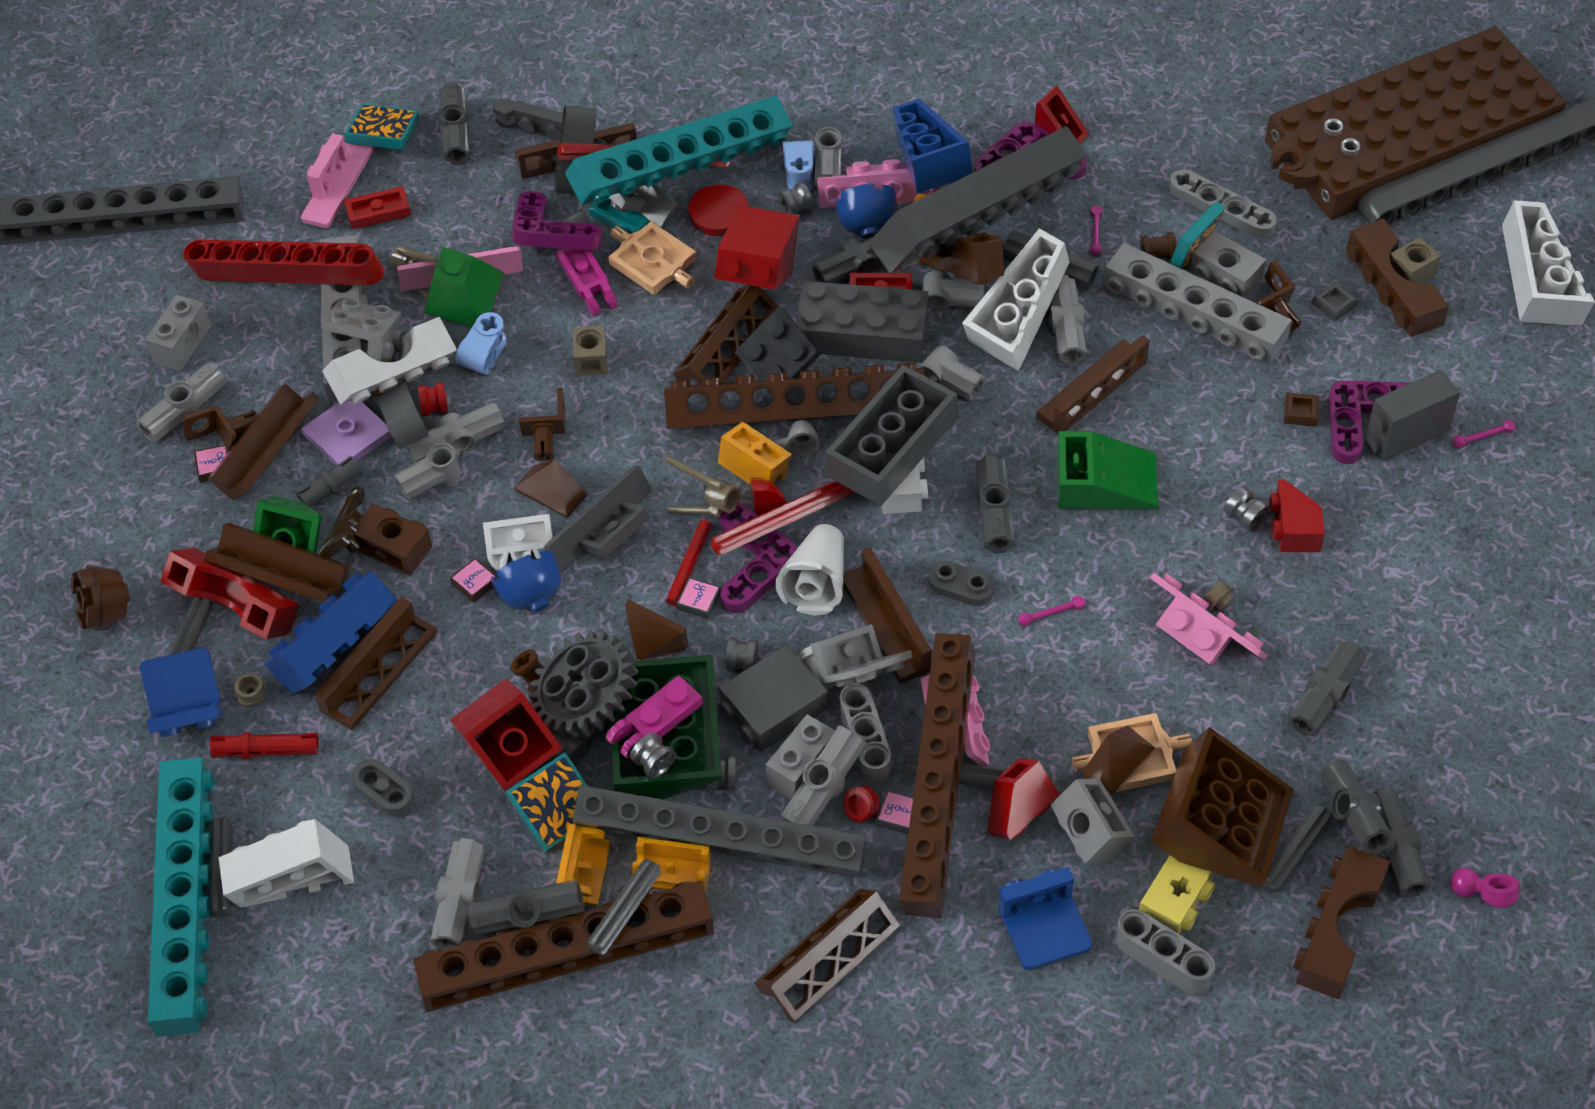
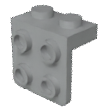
(367, 322)
(854, 657)

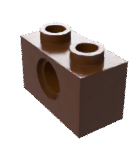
(377, 540)

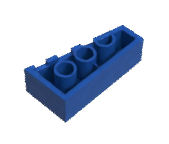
(930, 146)
(330, 632)

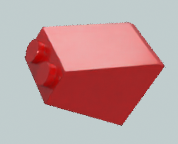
(758, 248)
(506, 734)

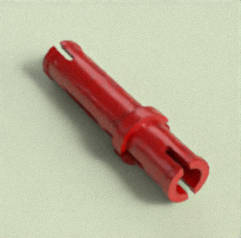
(264, 745)

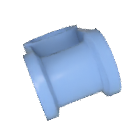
(799, 163)
(482, 344)

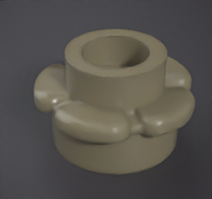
(1219, 596)
(246, 683)

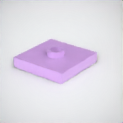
(346, 431)

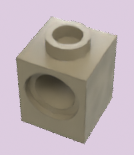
(1415, 261)
(590, 351)

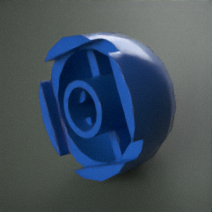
(865, 209)
(528, 582)

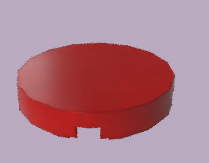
(714, 208)

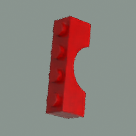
(259, 606)

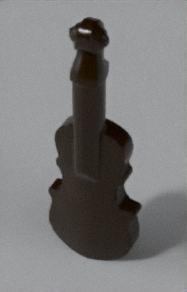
(344, 528)

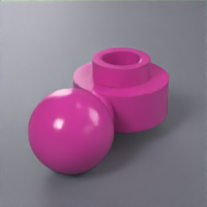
(1496, 889)

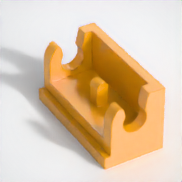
(752, 455)
(586, 860)
(676, 860)

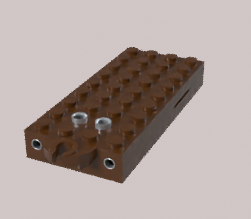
(1407, 119)

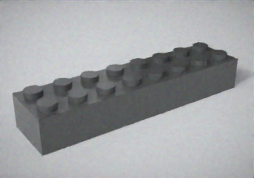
(978, 200)

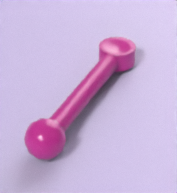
(1096, 212)
(1508, 426)
(1077, 603)

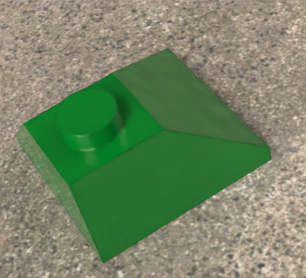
(462, 288)
(288, 522)

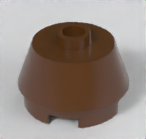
(99, 596)

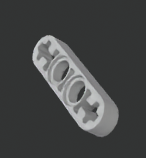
(1226, 198)

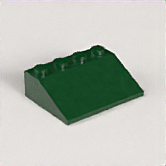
(692, 739)

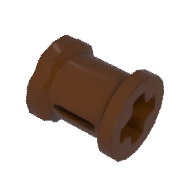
(1159, 246)
(525, 666)

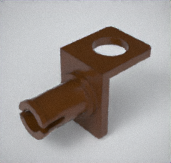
(1278, 301)
(227, 428)
(544, 428)

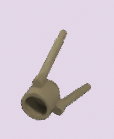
(404, 255)
(717, 495)

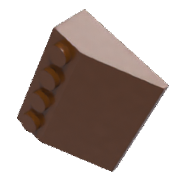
(1223, 811)

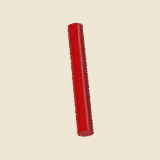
(689, 561)

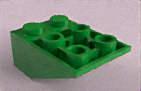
(1104, 473)

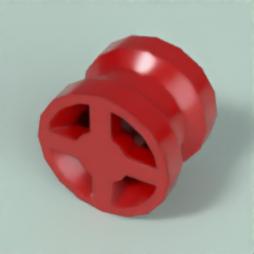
(433, 399)

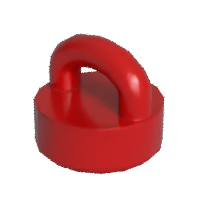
(861, 803)

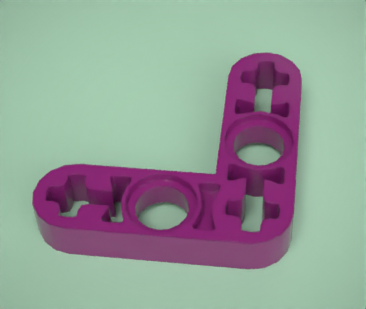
(1012, 140)
(532, 230)
(1357, 403)
(765, 560)

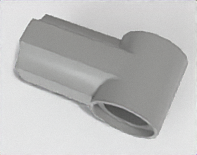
(827, 153)
(950, 292)
(946, 370)
(438, 467)

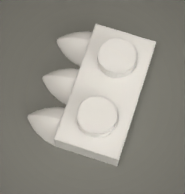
(516, 538)

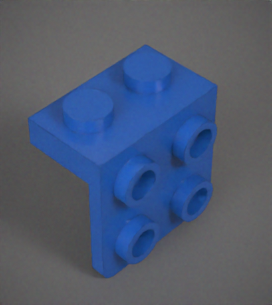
(181, 691)
(1043, 919)

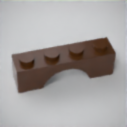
(972, 257)
(1414, 305)
(1328, 958)

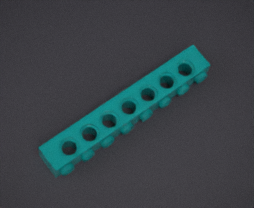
(727, 134)
(182, 1013)

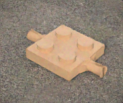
(652, 257)
(1157, 767)

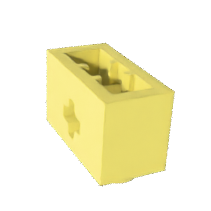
(1162, 899)

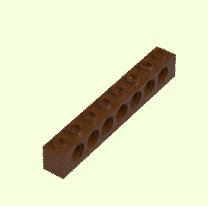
(680, 413)
(937, 776)
(552, 961)

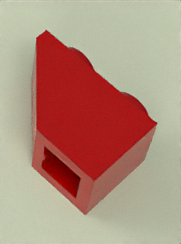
(1298, 520)
(1019, 797)

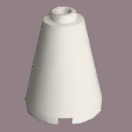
(814, 572)

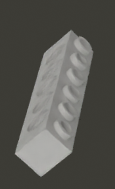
(1197, 303)
(336, 344)

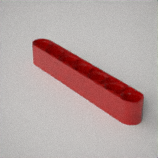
(284, 262)

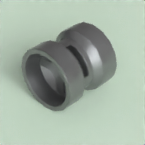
(1247, 508)

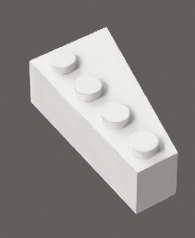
(1541, 268)
(1018, 301)

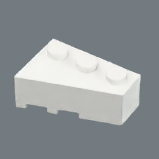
(283, 863)

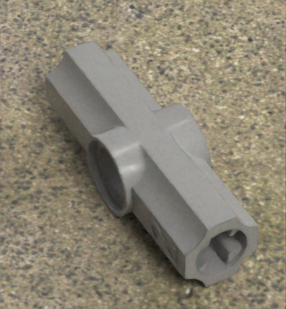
(1068, 322)
(180, 400)
(459, 431)
(834, 759)
(455, 893)

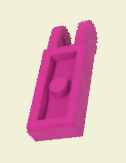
(586, 277)
(656, 714)

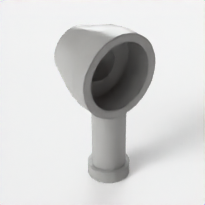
(800, 434)

